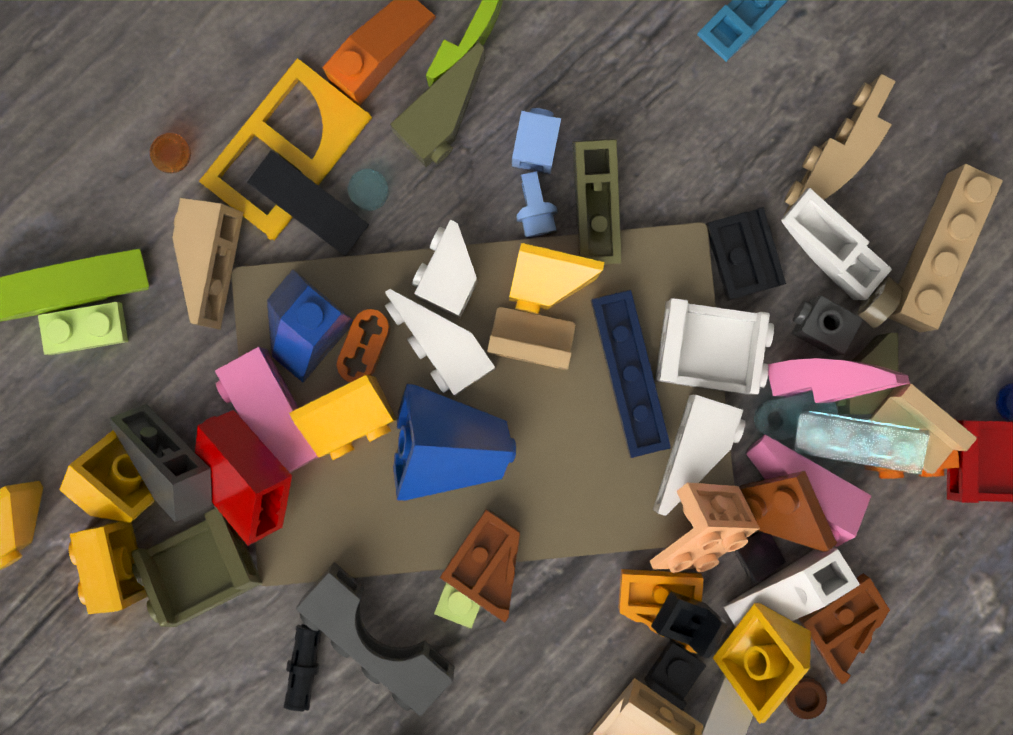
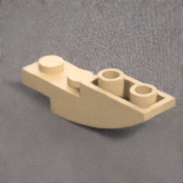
(858, 138)

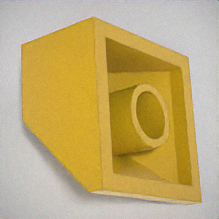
(548, 277)
(107, 482)
(17, 519)

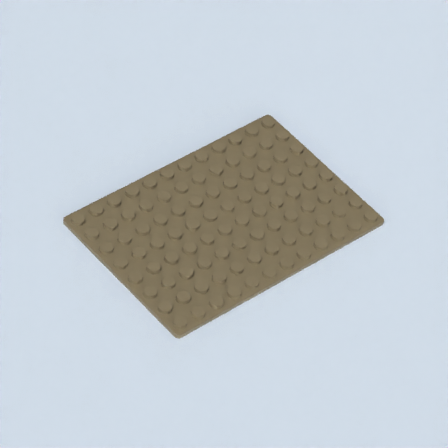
(571, 470)

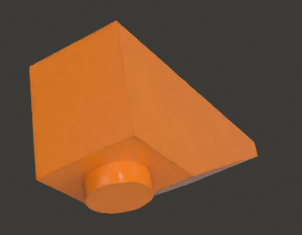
(377, 48)

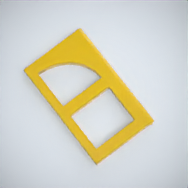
(341, 125)

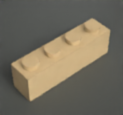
(945, 247)

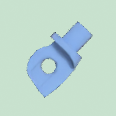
(537, 215)

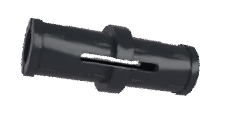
(302, 668)

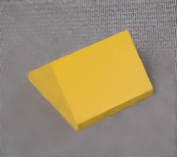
(765, 659)

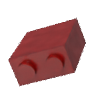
(246, 477)

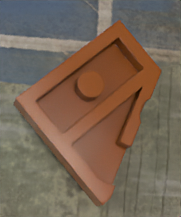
(789, 510)
(486, 564)
(846, 626)

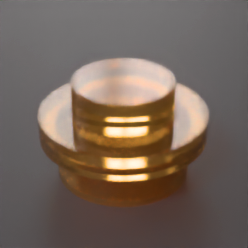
(170, 153)

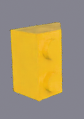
(344, 417)
(106, 567)

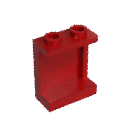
(986, 467)

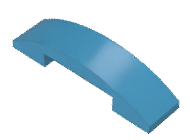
(738, 24)

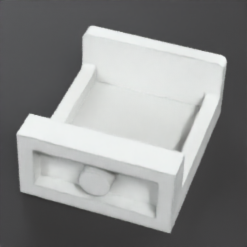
(714, 347)

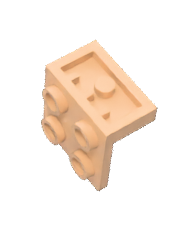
(719, 525)

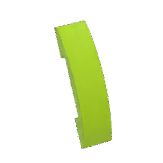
(477, 32)

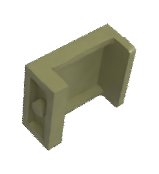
(194, 571)

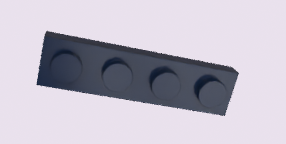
(630, 374)

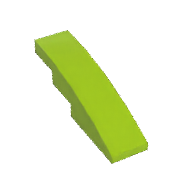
(71, 284)

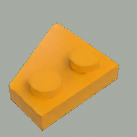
(645, 592)

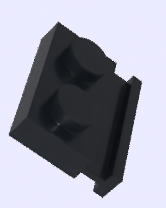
(745, 254)

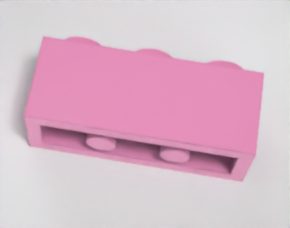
(265, 405)

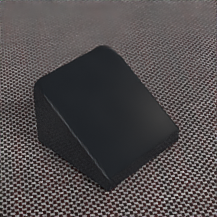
(759, 556)

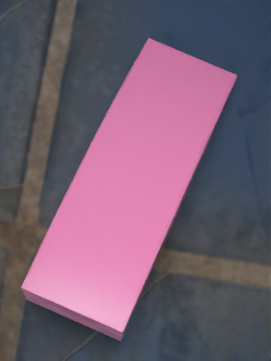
(831, 378)

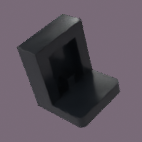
(690, 623)

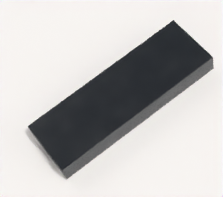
(307, 203)

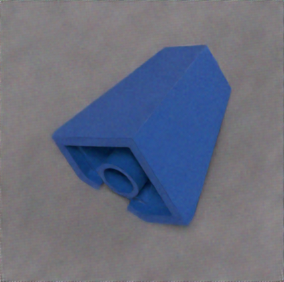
(303, 325)
(447, 445)

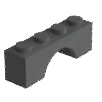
(411, 673)

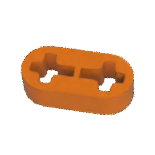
(354, 342)

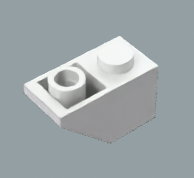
(449, 276)

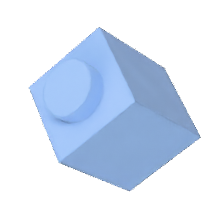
(536, 140)

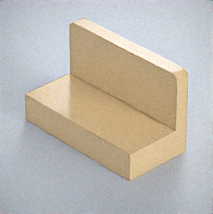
(531, 338)
(913, 409)

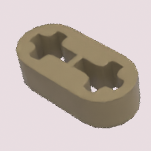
(881, 302)

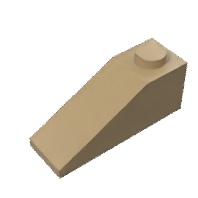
(205, 252)

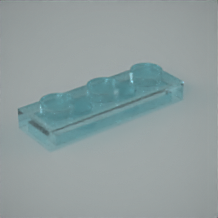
(862, 441)

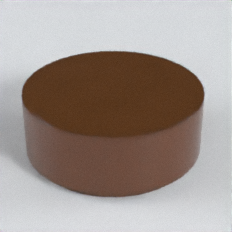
(807, 698)

